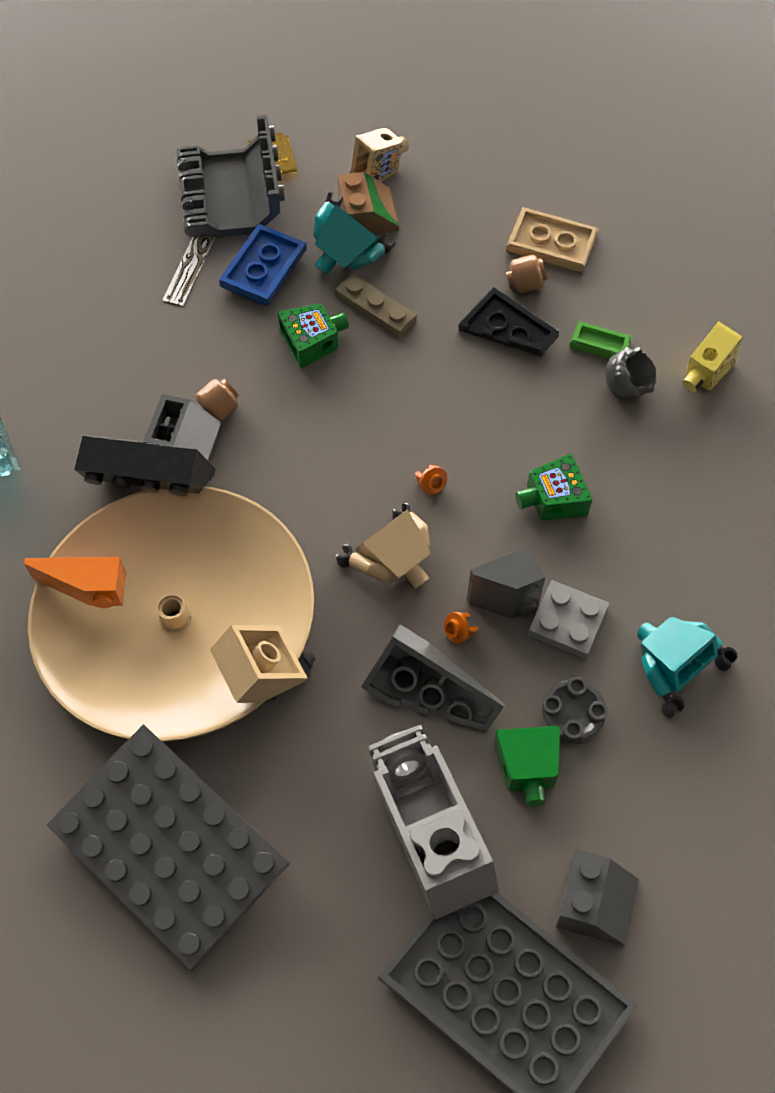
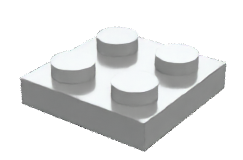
(568, 619)

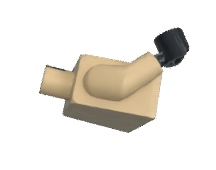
(392, 550)

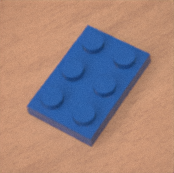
(263, 264)

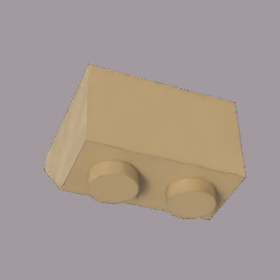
(257, 662)

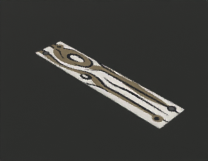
(188, 269)

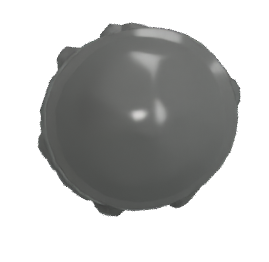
(631, 373)

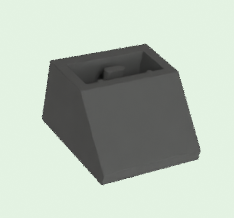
(184, 425)

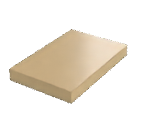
(552, 239)

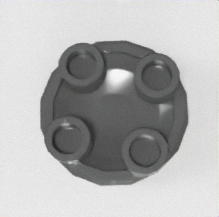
(575, 709)

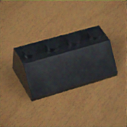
(143, 465)

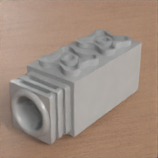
(432, 822)

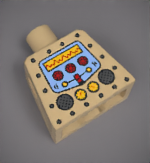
(378, 153)

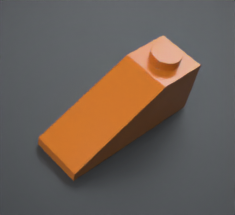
(87, 579)

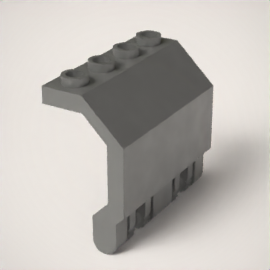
(230, 189)

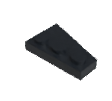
(508, 323)

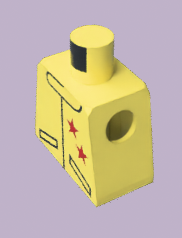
(712, 358)

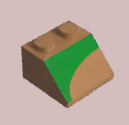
(367, 202)

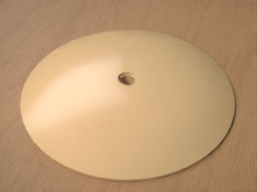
(192, 554)

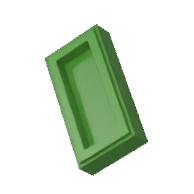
(598, 340)

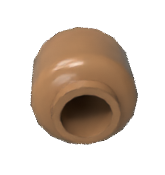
(526, 274)
(218, 399)

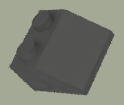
(507, 585)
(597, 898)

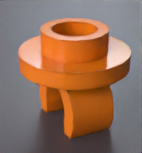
(432, 480)
(457, 627)

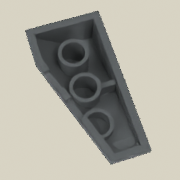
(424, 679)

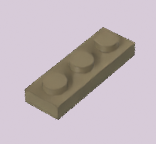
(375, 305)

